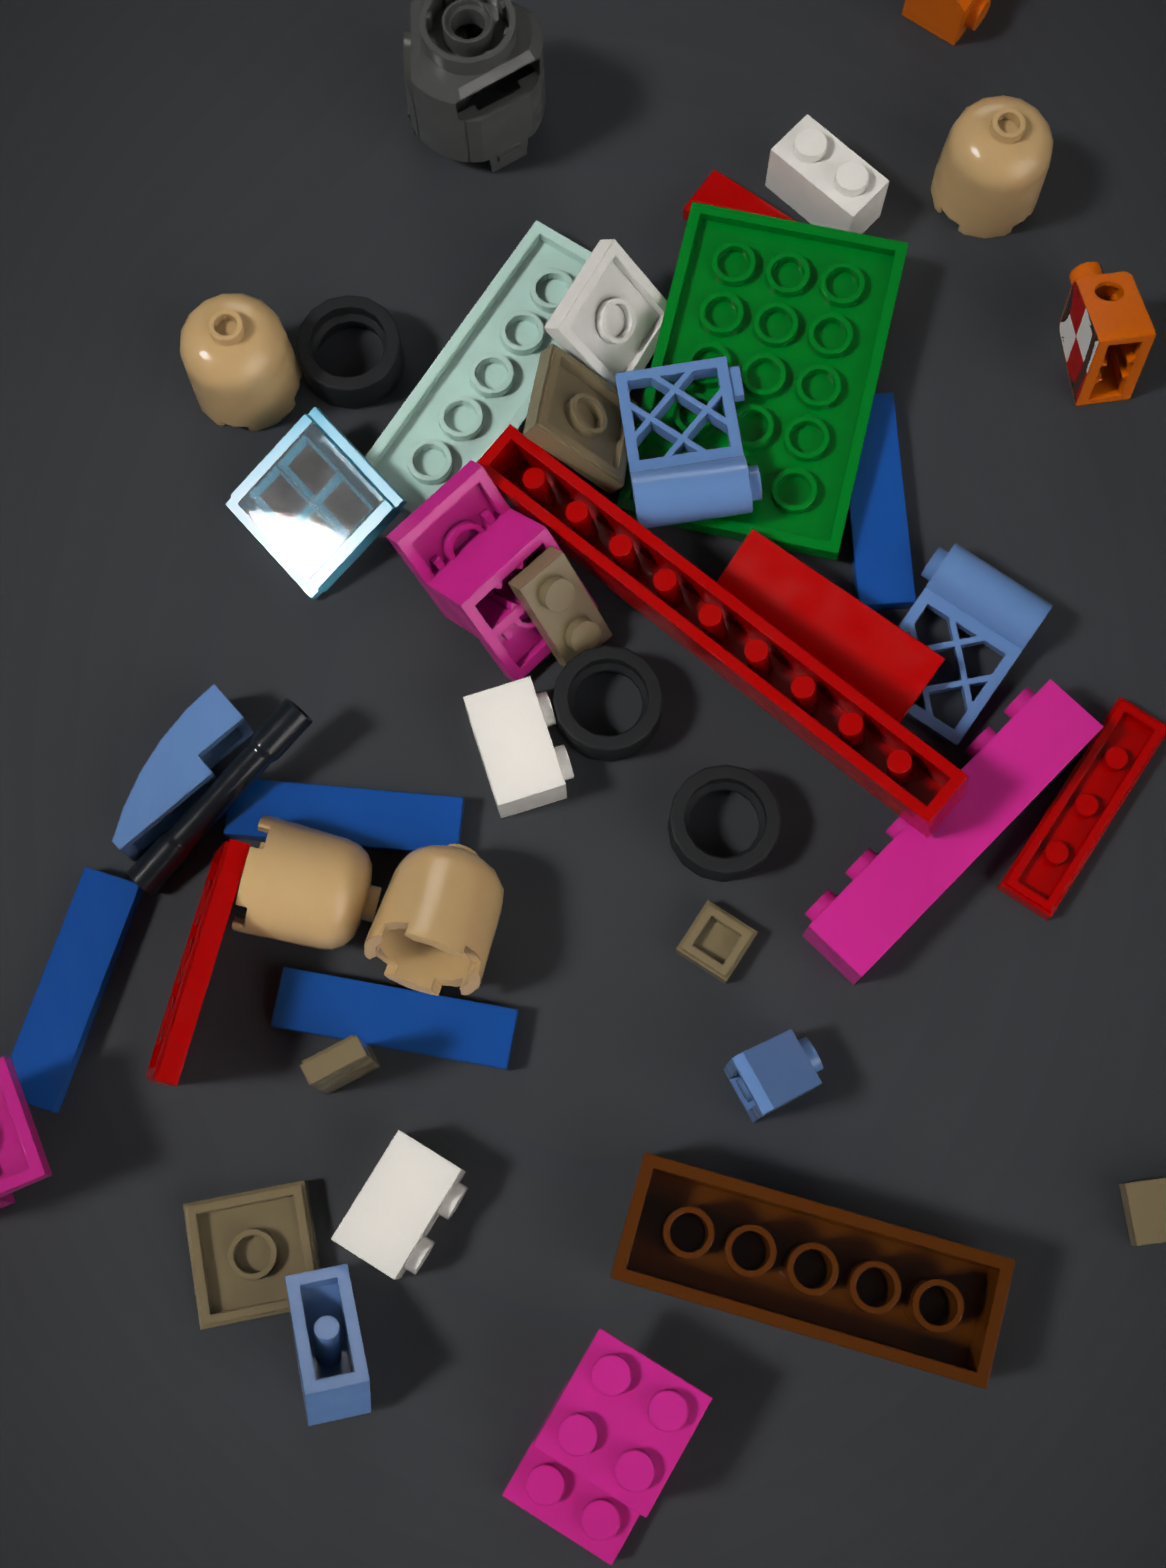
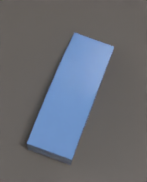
(179, 770)

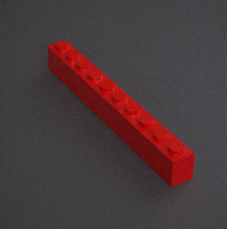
(727, 635)

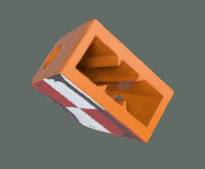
(1104, 334)

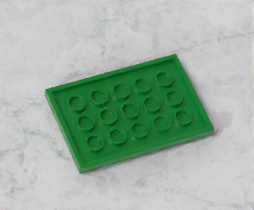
(809, 329)

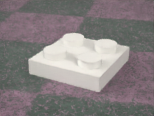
(609, 314)

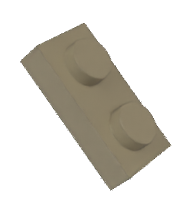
(559, 606)

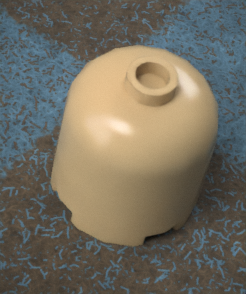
(992, 166)
(240, 361)
(305, 887)
(437, 920)

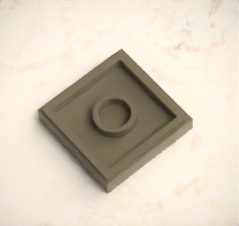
(577, 419)
(246, 1248)

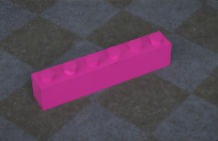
(914, 870)

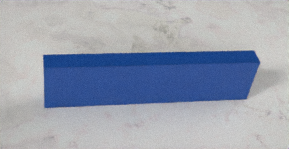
(879, 516)
(366, 816)
(73, 986)
(395, 1018)

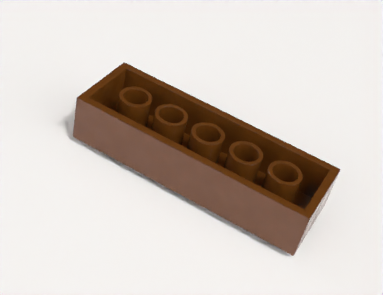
(814, 1270)

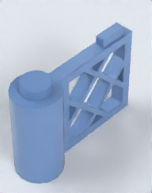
(697, 482)
(988, 609)

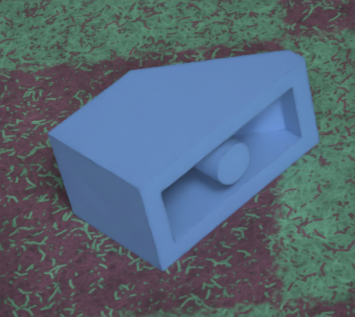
(774, 1073)
(328, 1344)

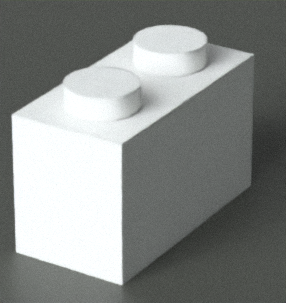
(825, 179)
(517, 746)
(400, 1207)

